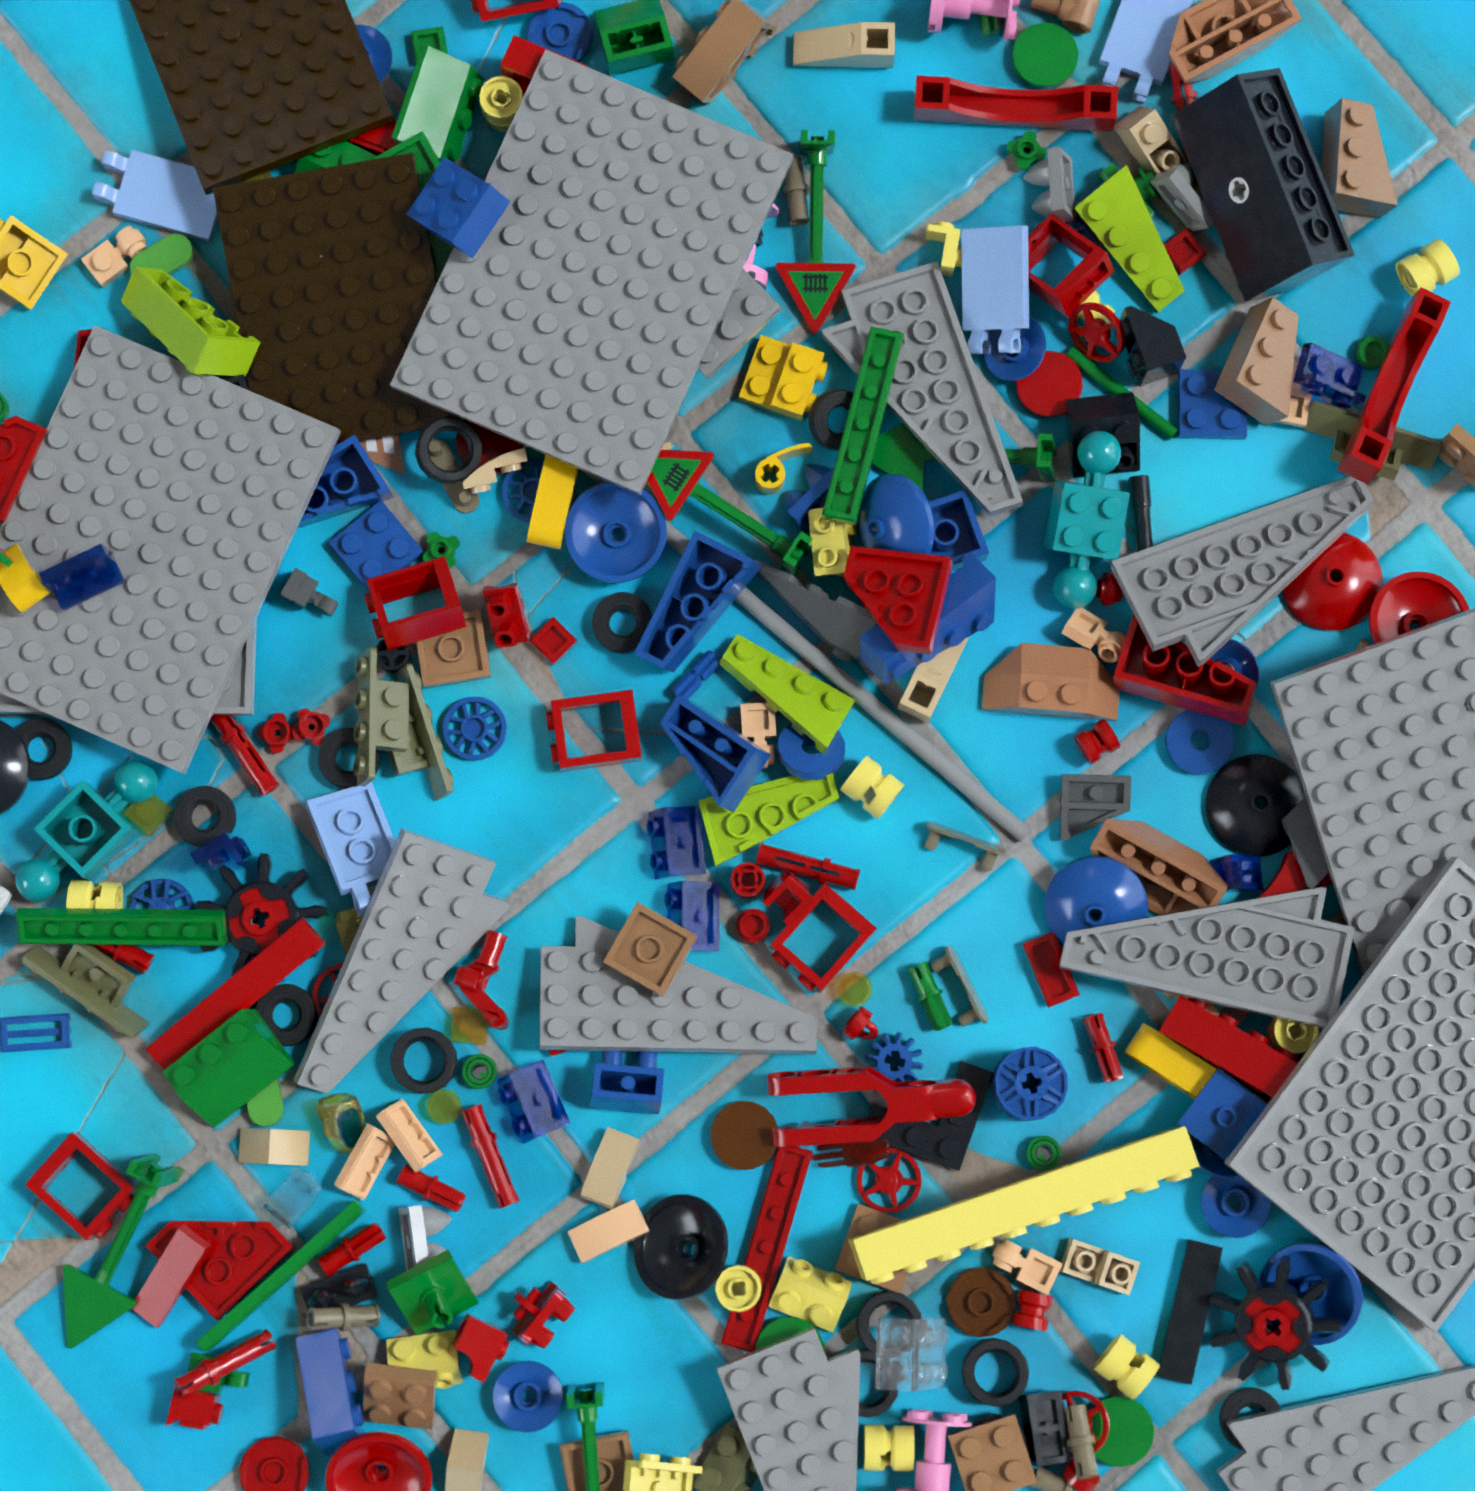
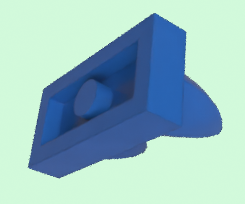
(800, 502)

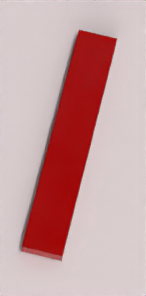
(237, 992)
(769, 1241)

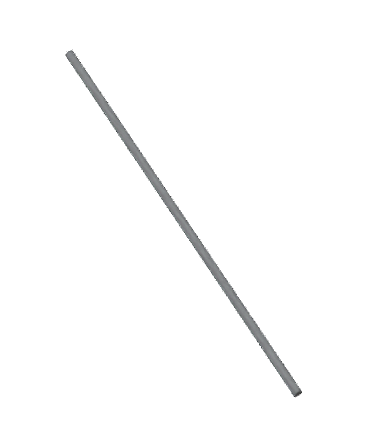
(866, 700)

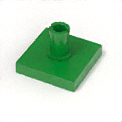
(432, 1293)

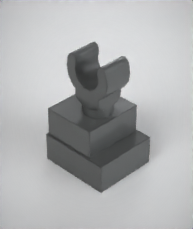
(301, 590)

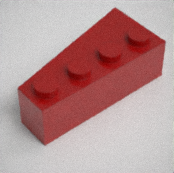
(1175, 679)
(1228, 1047)

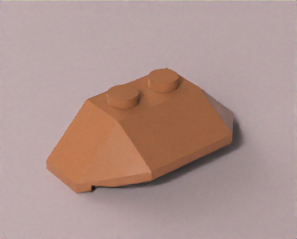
(1227, 32)
(1051, 683)
(1171, 872)

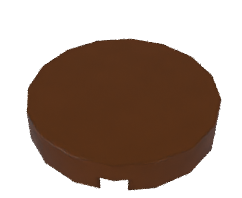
(743, 1135)
(981, 1302)

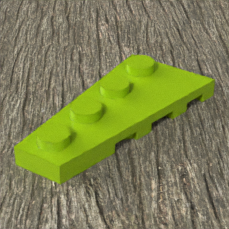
(1128, 233)
(800, 697)
(763, 813)

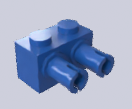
(627, 1087)

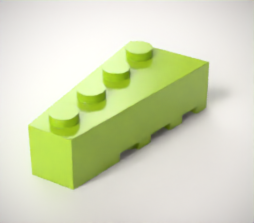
(187, 325)

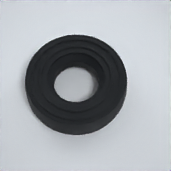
(819, 417)
(603, 613)
(62, 747)
(327, 758)
(196, 797)
(305, 1005)
(1237, 1401)

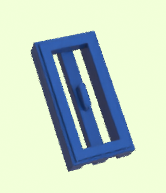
(65, 1031)

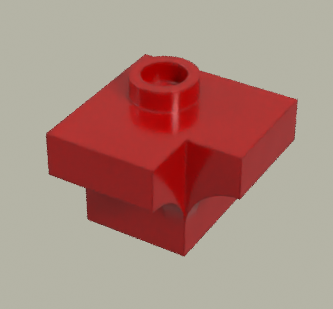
(481, 1343)

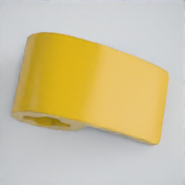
(774, 464)
(21, 581)

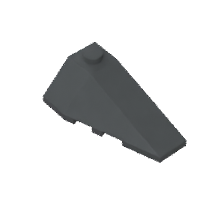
(834, 622)

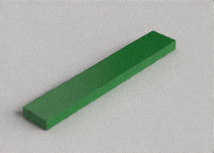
(863, 426)
(121, 926)
(281, 1276)

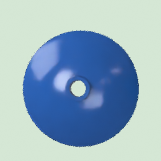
(598, 515)
(895, 516)
(1090, 885)
(1311, 1263)

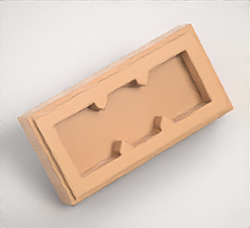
(409, 1135)
(365, 1162)

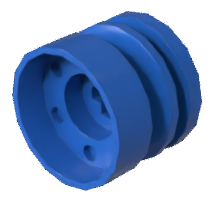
(1019, 1102)

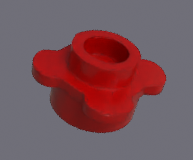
(306, 718)
(268, 730)

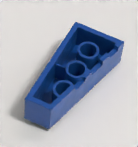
(346, 484)
(694, 599)
(965, 610)

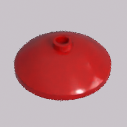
(1413, 598)
(1333, 604)
(354, 1465)

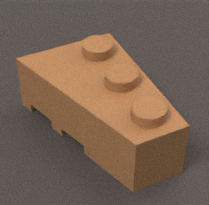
(722, 49)
(1356, 160)
(1262, 362)

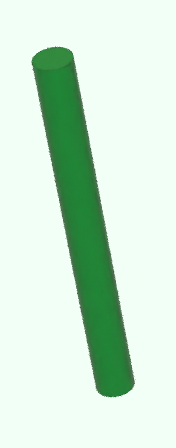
(1115, 387)

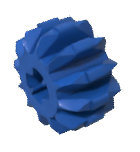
(903, 1054)

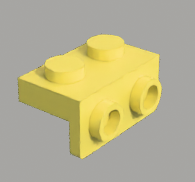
(829, 544)
(810, 1294)
(428, 1352)
(653, 1475)

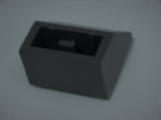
(1151, 346)
(1107, 413)

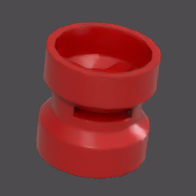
(1096, 741)
(745, 885)
(1033, 1310)

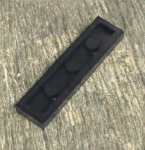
(1189, 1311)

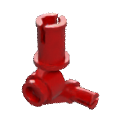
(474, 979)

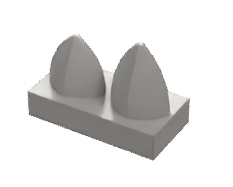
(1058, 173)
(1177, 191)
(417, 1225)

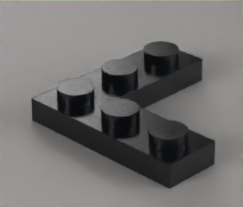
(950, 1139)

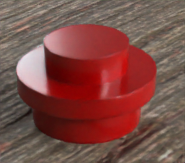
(1108, 589)
(753, 925)

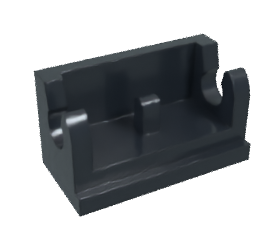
(1045, 1427)

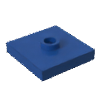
(1221, 1114)

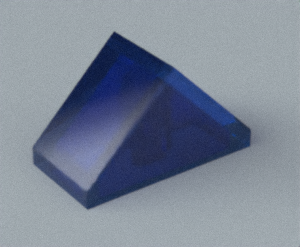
(1239, 872)

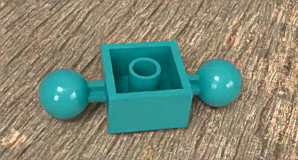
(1086, 519)
(86, 830)

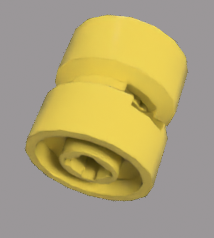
(500, 102)
(1432, 267)
(872, 787)
(86, 895)
(1291, 1035)
(738, 1288)
(1126, 1366)
(888, 1448)

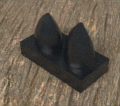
(346, 1287)

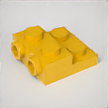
(26, 262)
(783, 377)

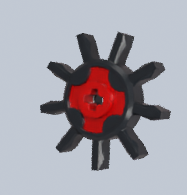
(259, 896)
(1277, 1342)

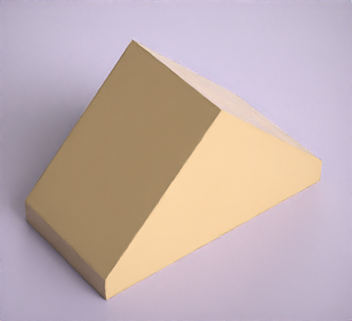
(274, 1146)
(466, 1460)

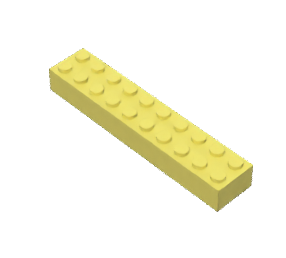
(1022, 1203)

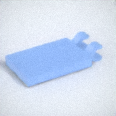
(1141, 42)
(159, 194)
(995, 286)
(353, 839)

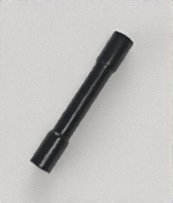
(1141, 505)

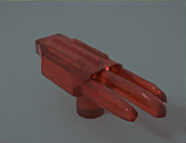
(853, 1153)

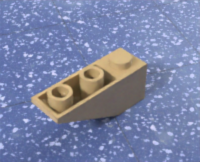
(846, 46)
(1151, 141)
(929, 683)

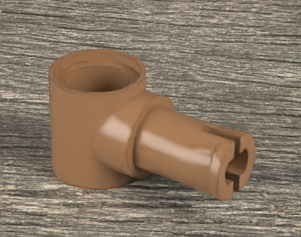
(1075, 14)

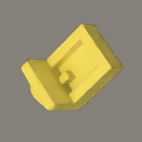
(949, 235)

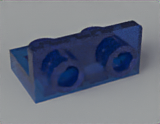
(1329, 376)
(83, 576)
(676, 842)
(216, 852)
(696, 909)
(532, 1101)

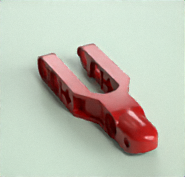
(905, 1101)

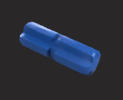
(701, 671)

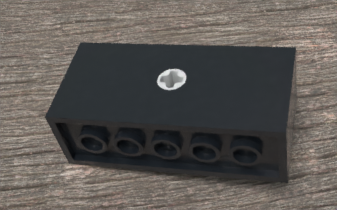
(1262, 184)

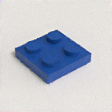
(1204, 411)
(376, 544)

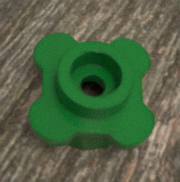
(1023, 159)
(1144, 186)
(449, 544)

